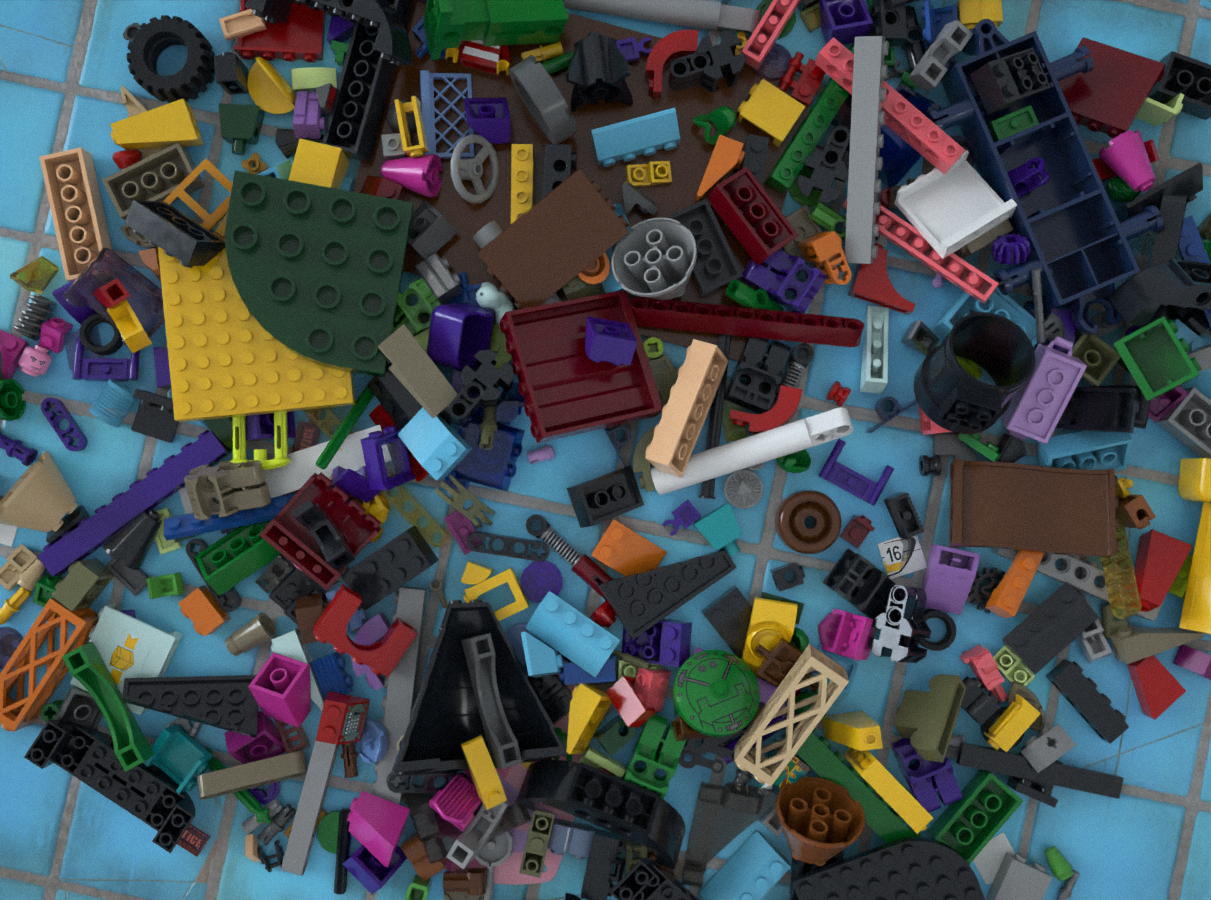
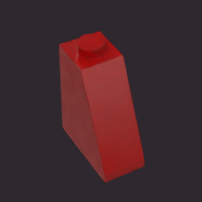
(1154, 686)

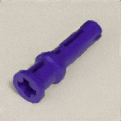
(15, 447)

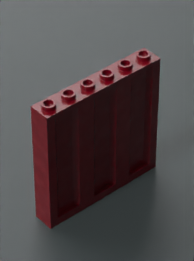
(559, 382)

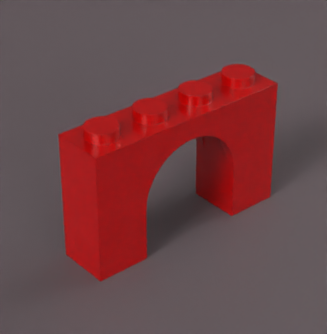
(380, 656)

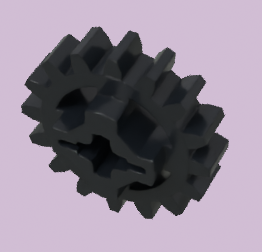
(991, 581)

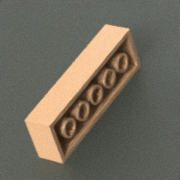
(75, 208)
(686, 408)

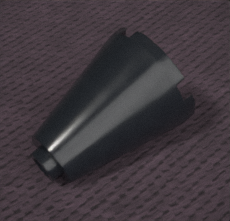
(134, 539)

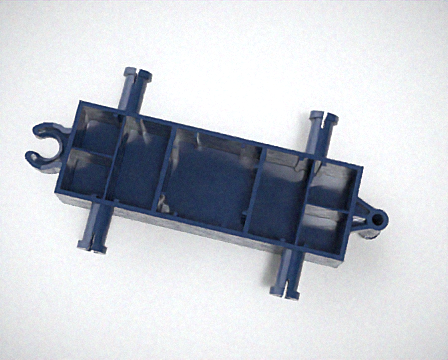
(1069, 217)

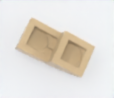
(15, 566)

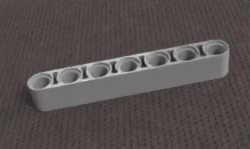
(309, 807)

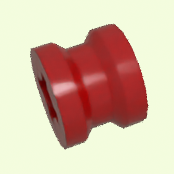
(838, 393)

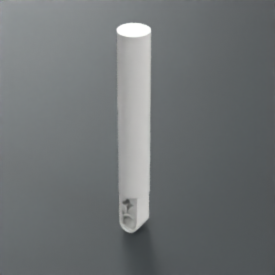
(757, 449)

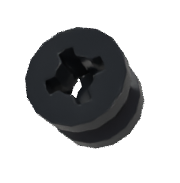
(930, 465)

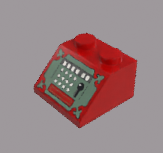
(342, 718)

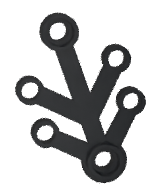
(709, 745)

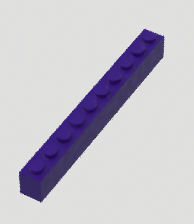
(141, 496)

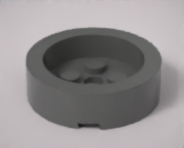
(543, 100)

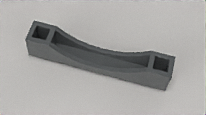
(498, 733)

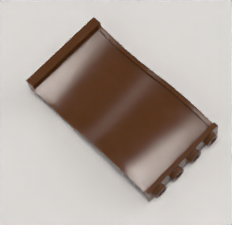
(1033, 508)

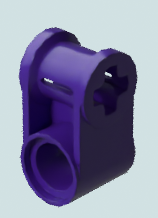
(1026, 178)

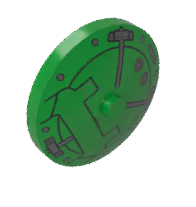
(716, 693)

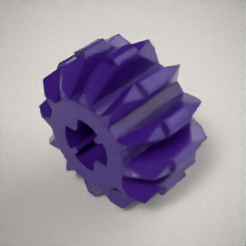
(1011, 249)

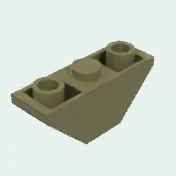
(537, 843)

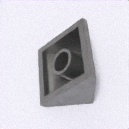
(80, 708)

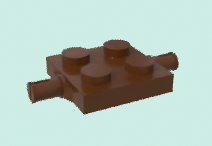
(779, 662)

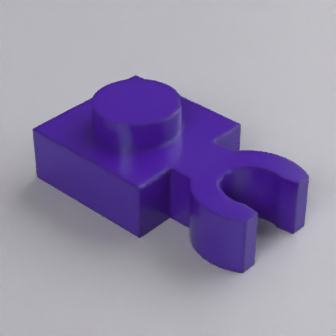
(631, 49)
(684, 516)

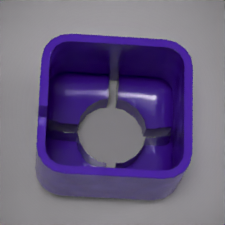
(458, 334)

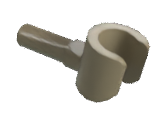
(440, 592)

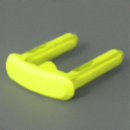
(280, 443)

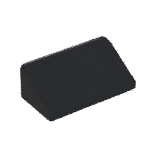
(70, 523)

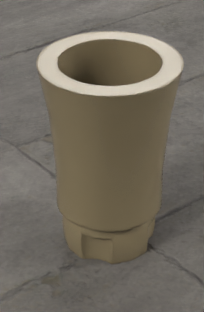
(251, 635)

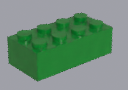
(977, 817)

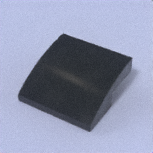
(293, 586)

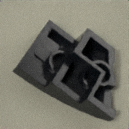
(552, 695)

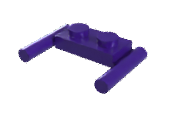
(104, 368)
(852, 481)

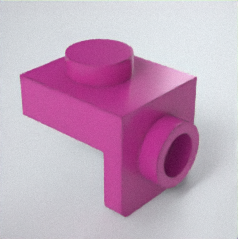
(53, 334)

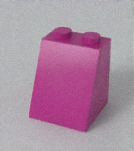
(283, 689)
(377, 825)

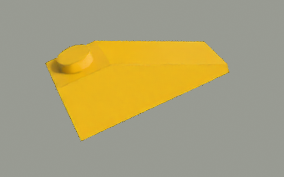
(483, 772)

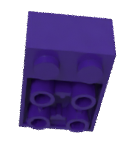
(662, 643)

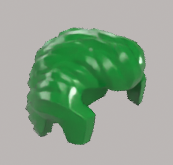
(1120, 190)
(795, 462)

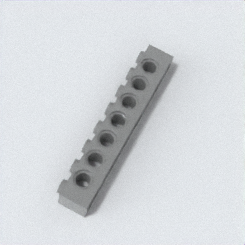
(1066, 573)

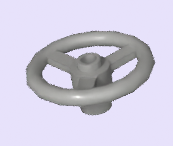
(472, 169)

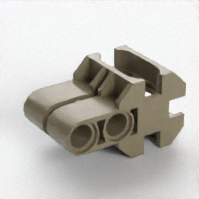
(235, 485)

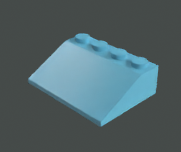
(996, 304)

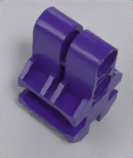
(779, 275)
(920, 776)

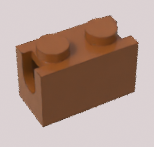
(1135, 511)

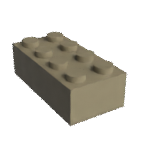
(152, 178)

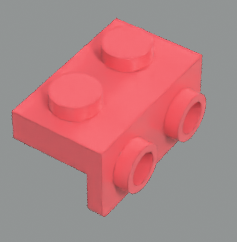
(652, 687)

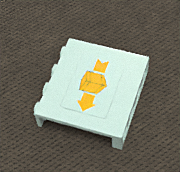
(131, 648)

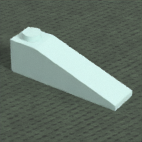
(875, 351)
(292, 647)

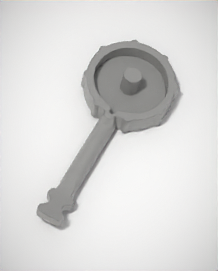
(493, 854)

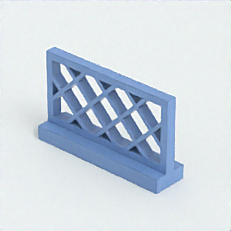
(428, 111)

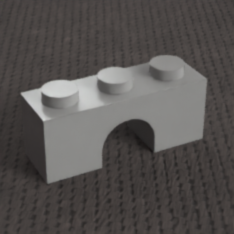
(947, 43)

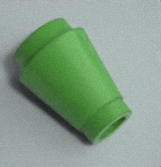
(1058, 863)

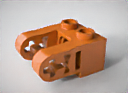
(826, 250)

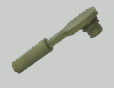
(632, 659)

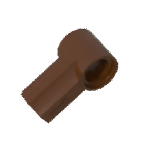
(470, 881)

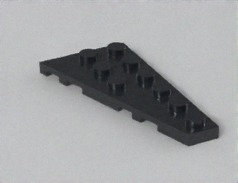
(654, 594)
(209, 700)

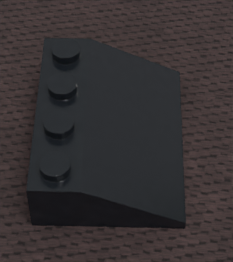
(399, 401)

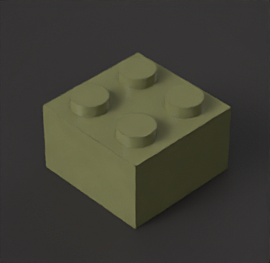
(82, 584)

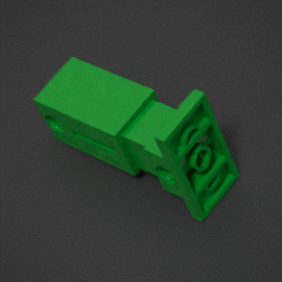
(493, 22)

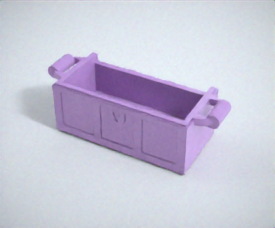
(1045, 394)

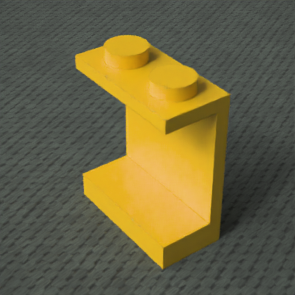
(771, 110)

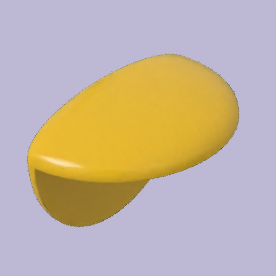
(269, 88)

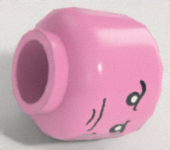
(35, 360)

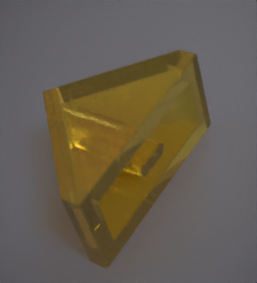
(35, 275)

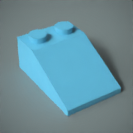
(434, 444)

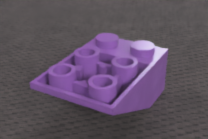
(949, 578)

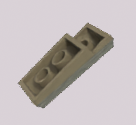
(417, 371)

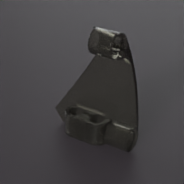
(717, 819)
(440, 834)

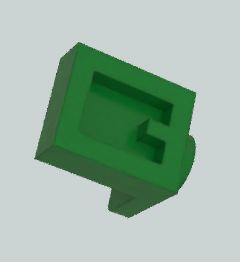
(45, 588)

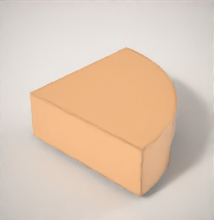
(251, 847)

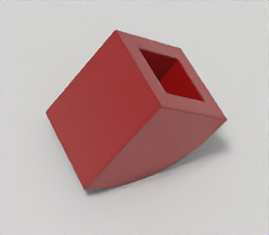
(111, 293)

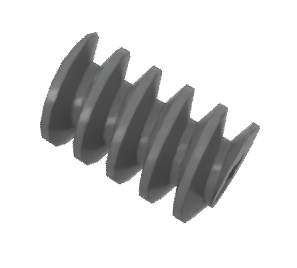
(34, 315)

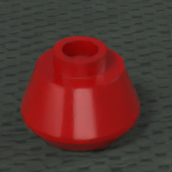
(126, 158)
(604, 615)

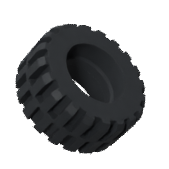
(157, 37)

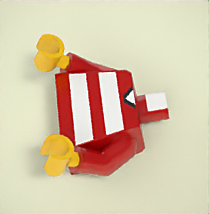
(480, 57)

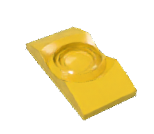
(767, 625)

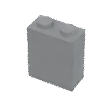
(1019, 880)

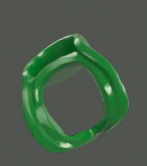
(723, 120)

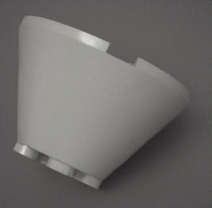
(655, 259)

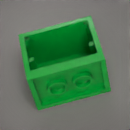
(1157, 358)

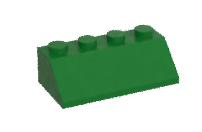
(235, 557)

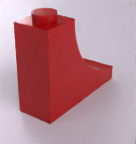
(873, 285)

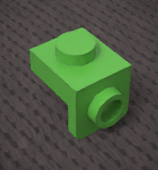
(165, 585)

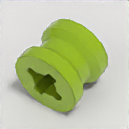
(652, 351)

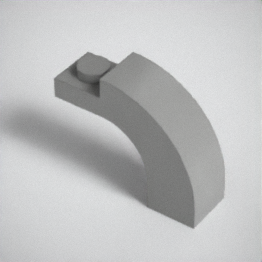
(476, 835)

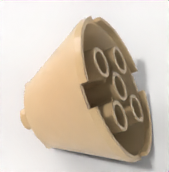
(38, 498)

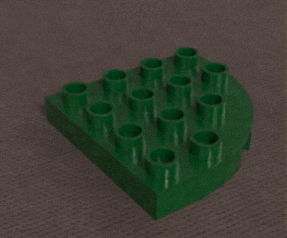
(319, 267)

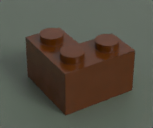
(308, 611)

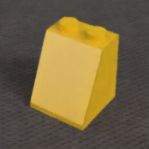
(319, 164)

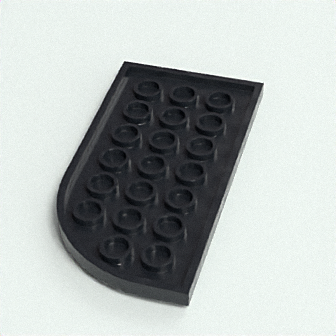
(894, 871)

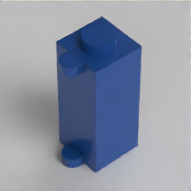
(574, 675)

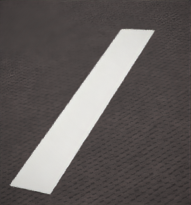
(303, 466)

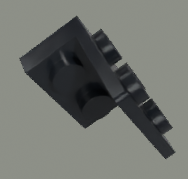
(155, 416)
(1034, 789)

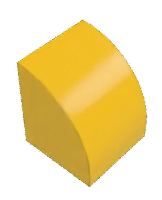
(475, 573)

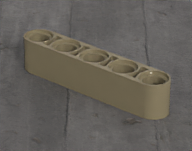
(251, 775)

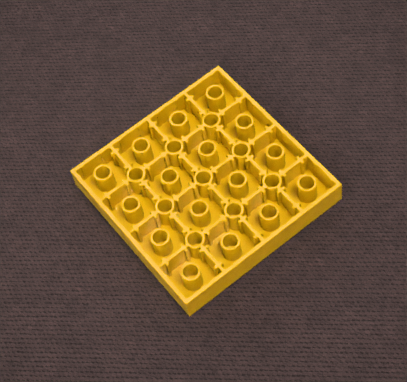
(226, 360)

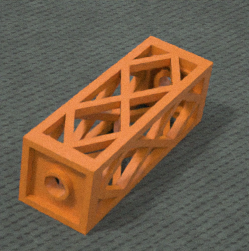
(24, 712)

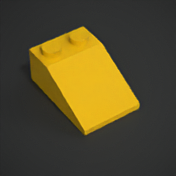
(585, 716)

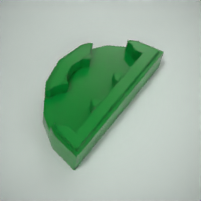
(328, 831)

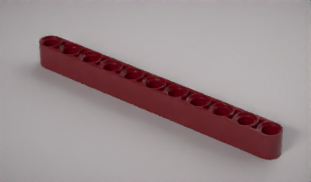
(747, 322)

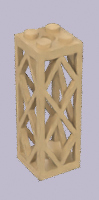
(768, 769)

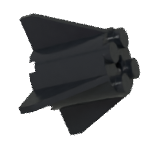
(598, 72)

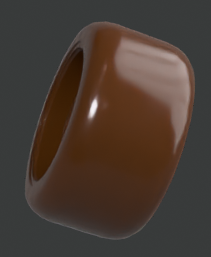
(791, 517)

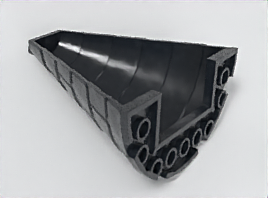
(447, 705)

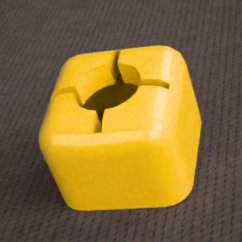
(1195, 479)

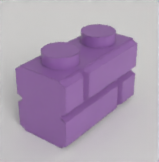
(308, 116)

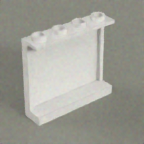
(952, 206)

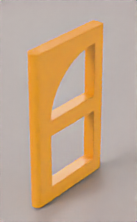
(216, 216)

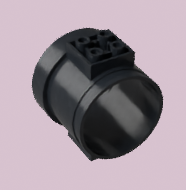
(954, 396)

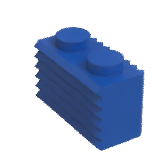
(331, 674)

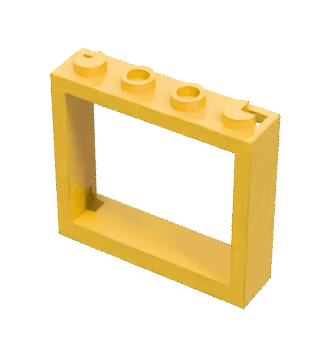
(889, 788)

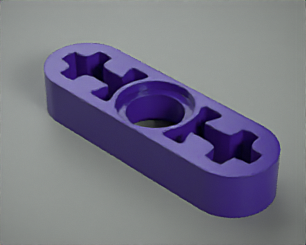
(73, 426)

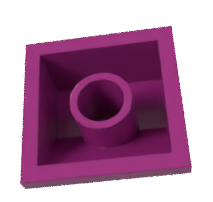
(251, 749)

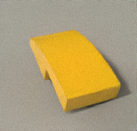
(649, 174)

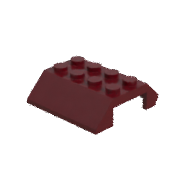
(299, 545)

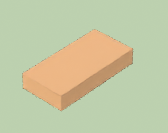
(241, 24)

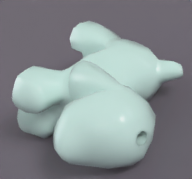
(492, 299)

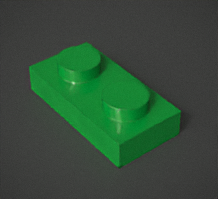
(1013, 123)
(988, 450)

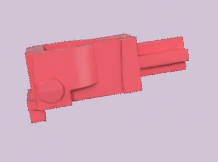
(985, 670)

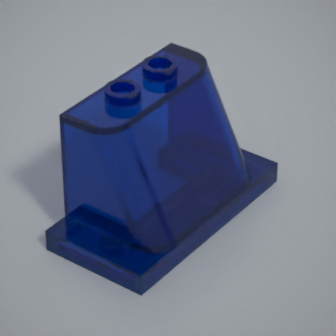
(488, 467)

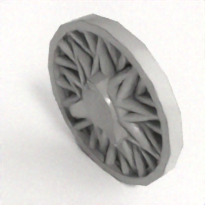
(743, 489)

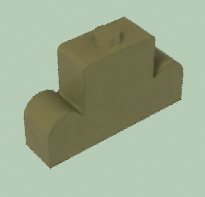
(931, 716)

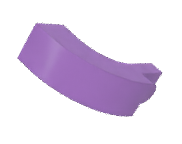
(367, 635)

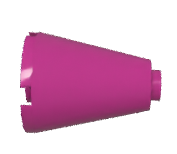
(1129, 160)
(415, 174)

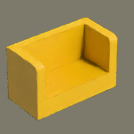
(129, 326)

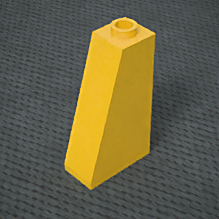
(158, 128)
(853, 730)

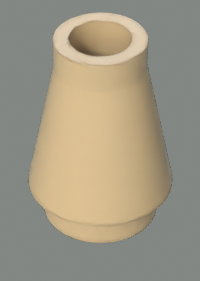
(32, 575)

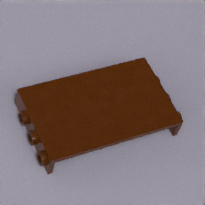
(553, 241)

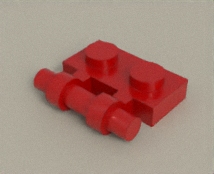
(808, 82)

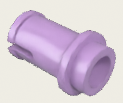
(541, 454)

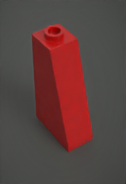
(1157, 566)

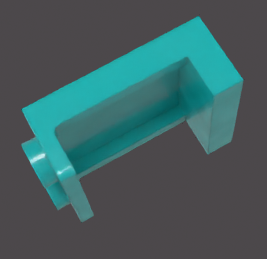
(179, 757)

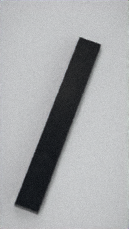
(1054, 774)

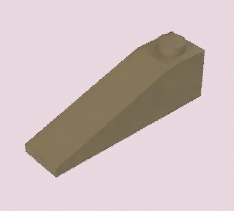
(1138, 643)

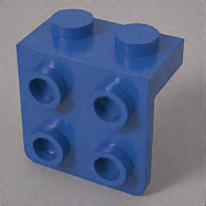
(936, 19)

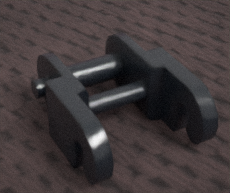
(265, 858)

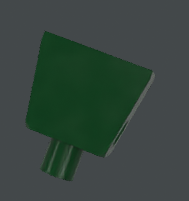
(240, 125)
(610, 738)

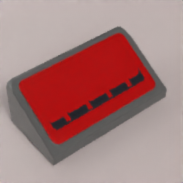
(326, 96)

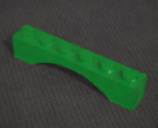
(126, 734)

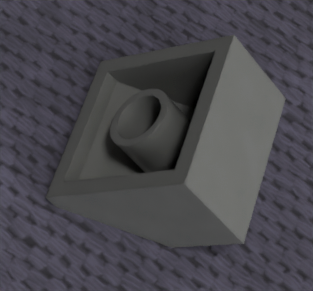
(429, 231)

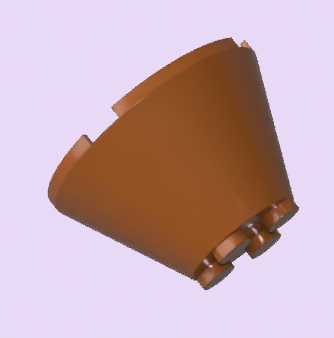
(818, 818)

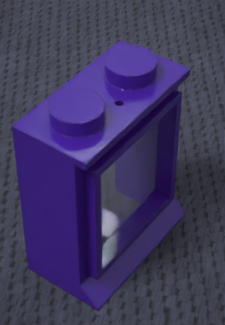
(386, 459)

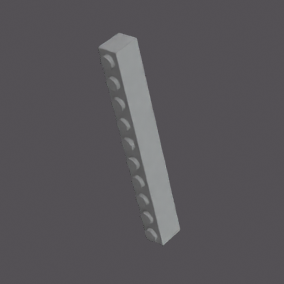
(865, 148)
(401, 687)

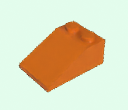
(724, 159)
(627, 550)

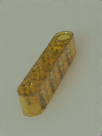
(1121, 578)

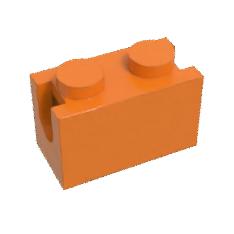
(203, 611)

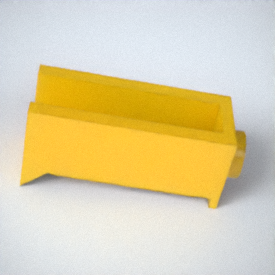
(403, 109)
(1011, 724)

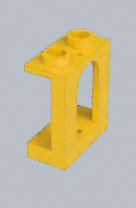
(506, 576)

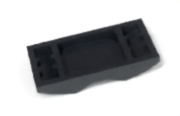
(1100, 410)

